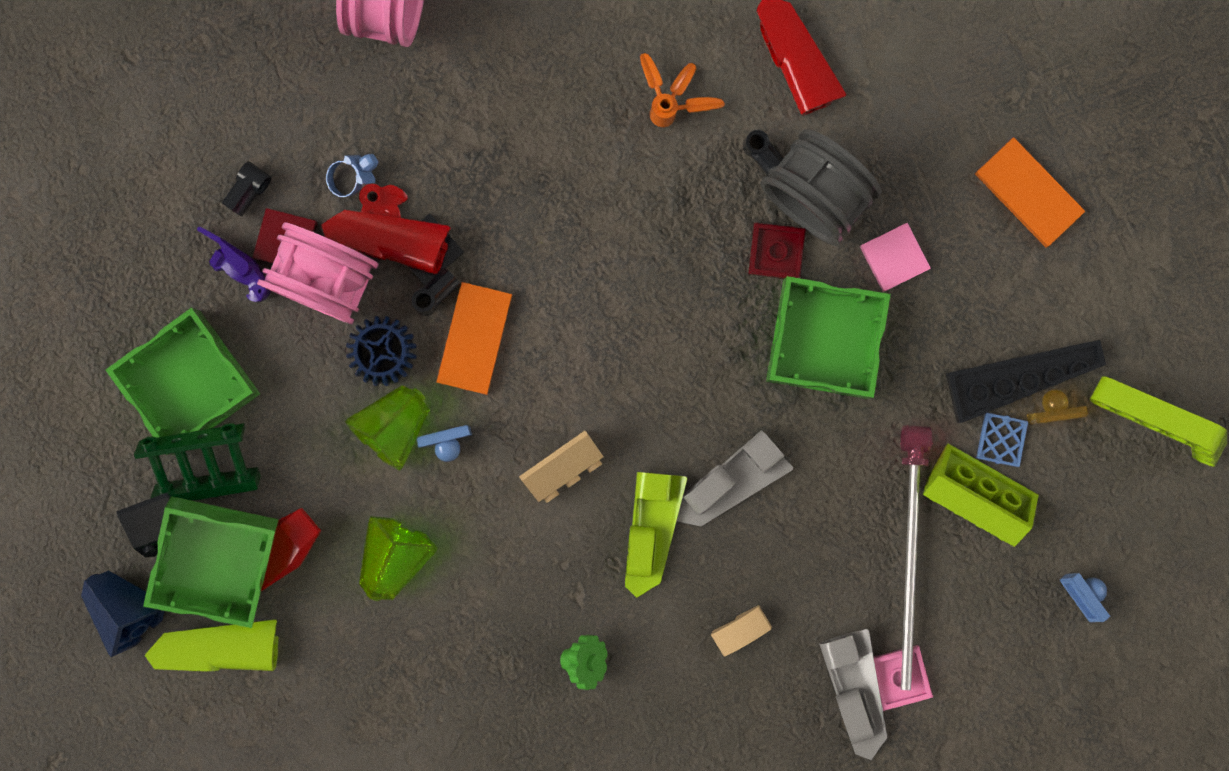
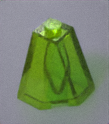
(391, 424)
(392, 557)

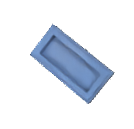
(445, 442)
(1087, 595)

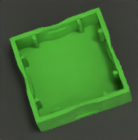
(828, 338)
(183, 378)
(210, 562)

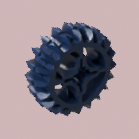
(361, 340)

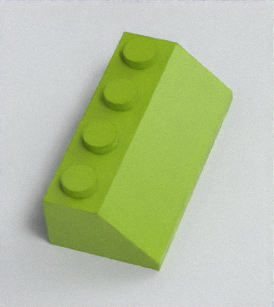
(981, 495)

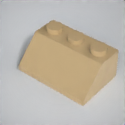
(562, 467)

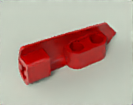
(798, 56)
(390, 238)

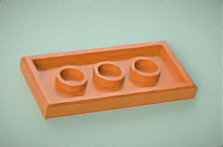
(1029, 192)
(474, 338)

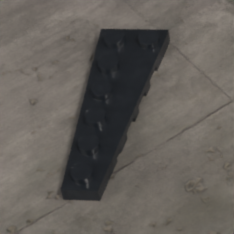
(1003, 382)

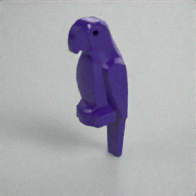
(238, 266)

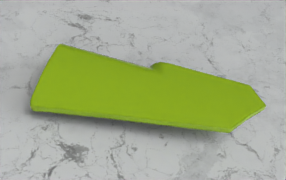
(652, 529)
(217, 648)

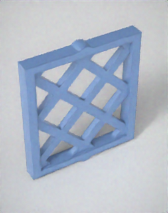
(1020, 442)

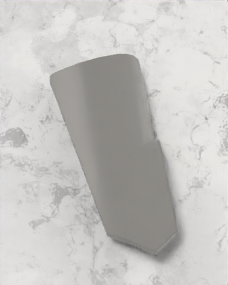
(738, 478)
(857, 689)

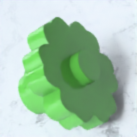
(585, 661)

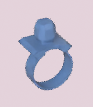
(363, 168)

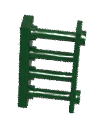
(201, 487)

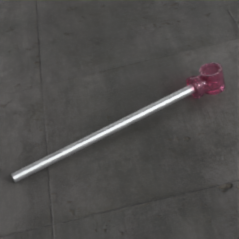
(915, 441)

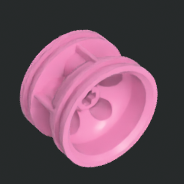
(318, 273)

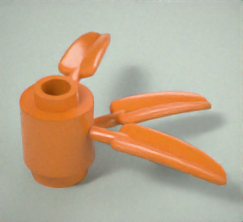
(665, 105)

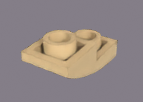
(741, 631)

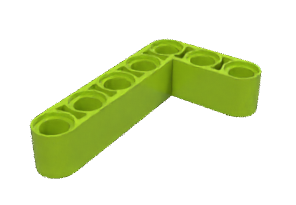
(1203, 436)

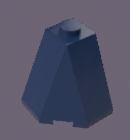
(118, 611)

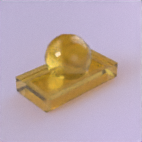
(1055, 405)

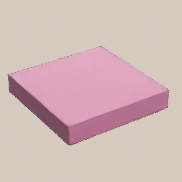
(895, 257)
(888, 674)

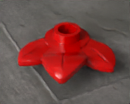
(387, 200)

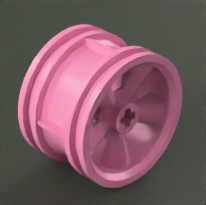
(380, 19)

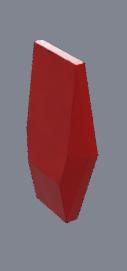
(290, 546)

